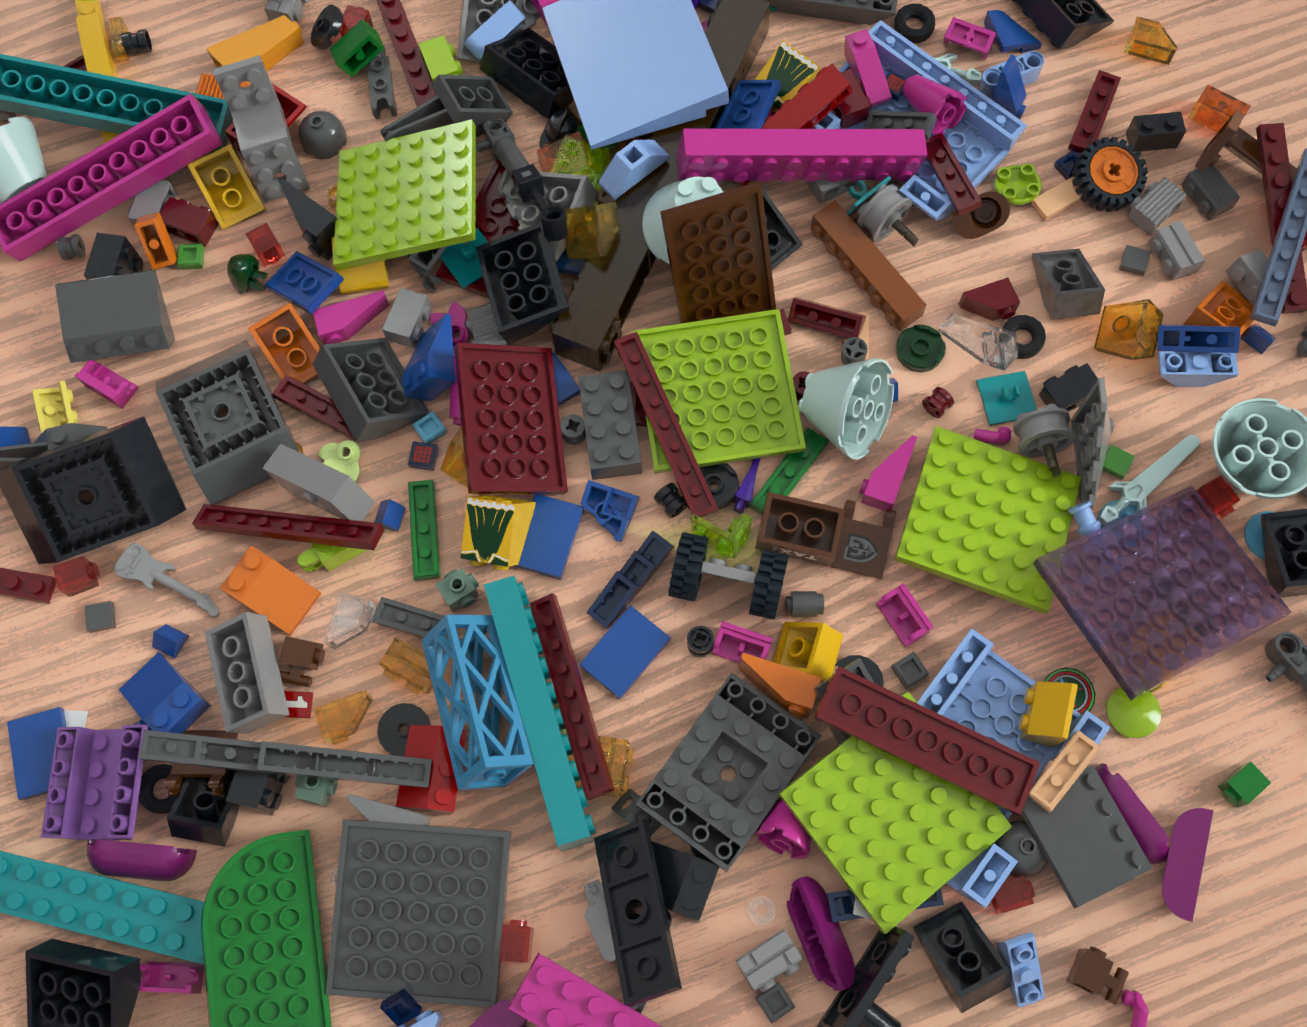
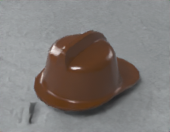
(985, 219)

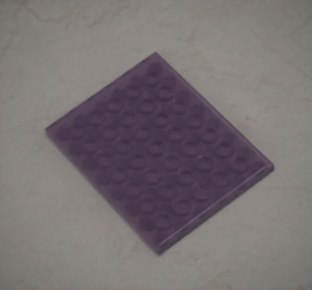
(1161, 591)

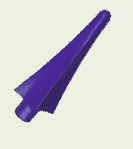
(745, 491)

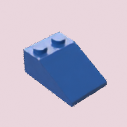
(432, 363)
(164, 697)

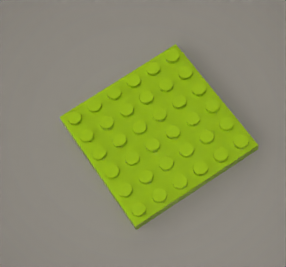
(406, 195)
(727, 387)
(987, 518)
(890, 826)

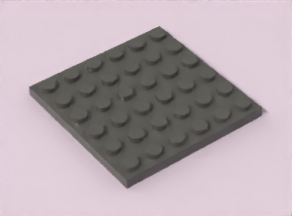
(419, 912)

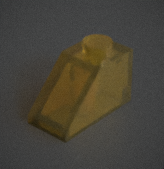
(1150, 41)
(342, 717)

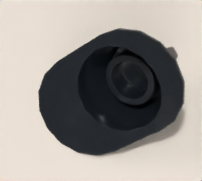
(558, 125)

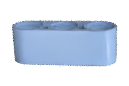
(497, 27)
(1029, 64)

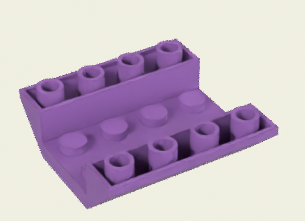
(94, 784)

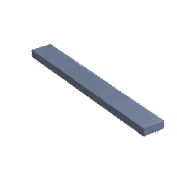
(1284, 251)

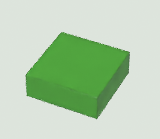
(190, 256)
(1117, 462)

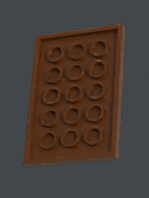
(720, 255)

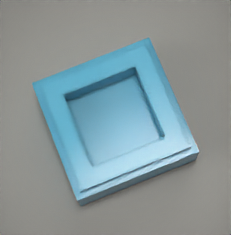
(429, 428)

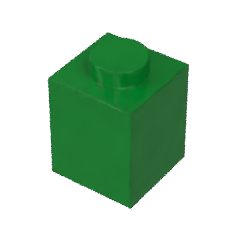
(1243, 785)

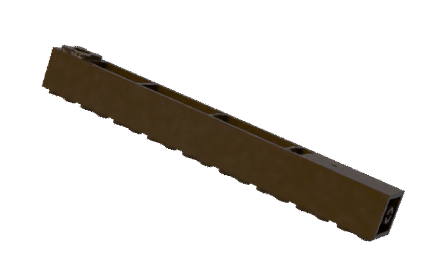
(612, 282)

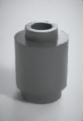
(804, 604)

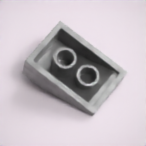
(1068, 284)

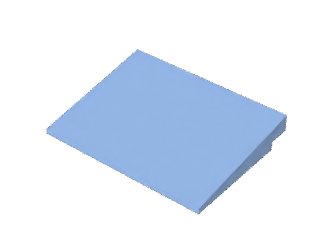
(634, 65)

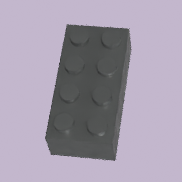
(610, 425)

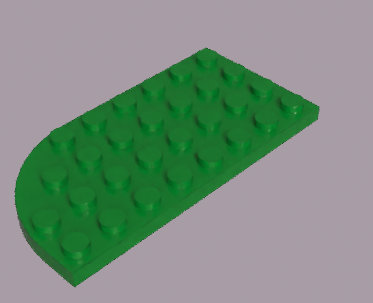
(265, 938)

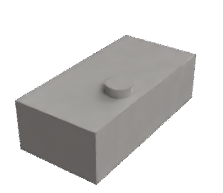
(318, 484)
(246, 673)

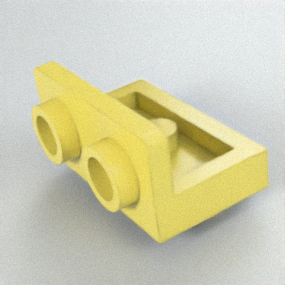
(53, 406)

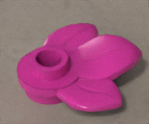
(458, 322)

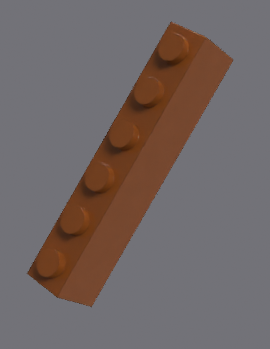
(867, 266)

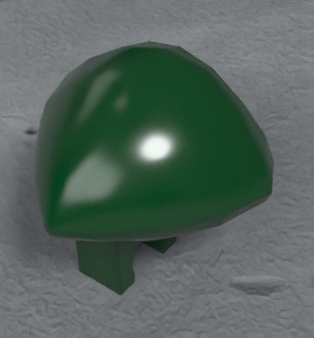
(244, 271)

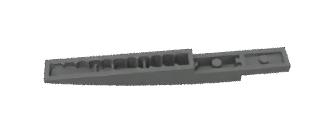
(285, 759)

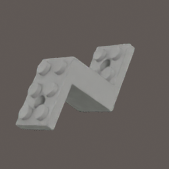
(260, 126)

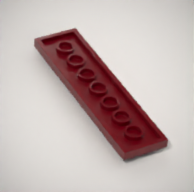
(927, 740)

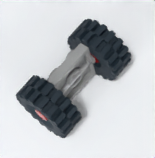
(691, 563)

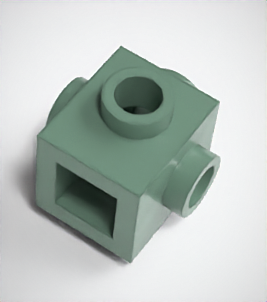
(458, 589)
(315, 790)

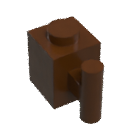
(300, 655)
(1092, 972)

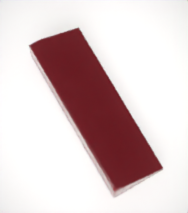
(826, 318)

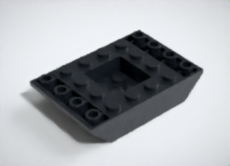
(119, 468)

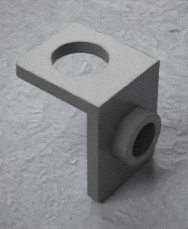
(633, 812)

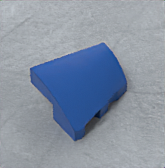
(1009, 33)
(610, 507)

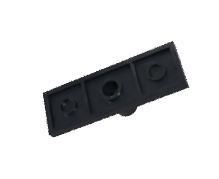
(637, 914)
(876, 967)

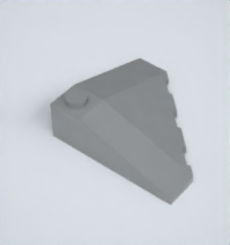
(477, 12)
(559, 190)
(1092, 434)

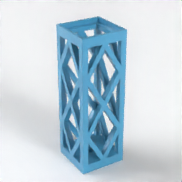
(497, 763)

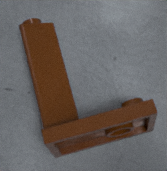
(1235, 141)

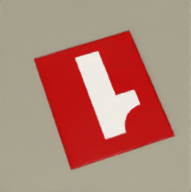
(299, 704)

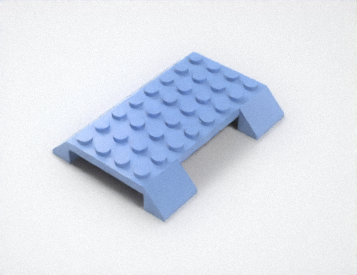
(978, 140)
(988, 697)

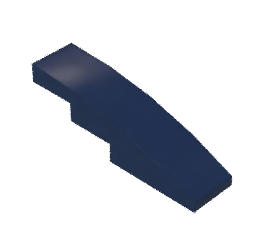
(630, 579)

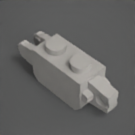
(598, 921)

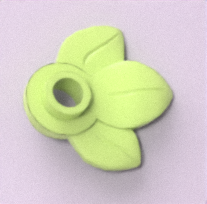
(335, 458)

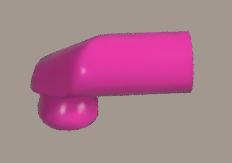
(993, 437)
(1138, 1006)

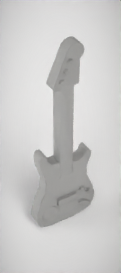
(139, 566)

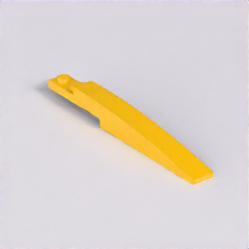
(95, 43)

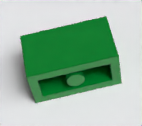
(357, 48)

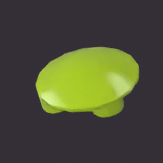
(1018, 183)
(1134, 717)

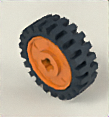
(1109, 174)

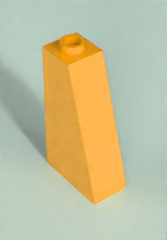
(270, 40)

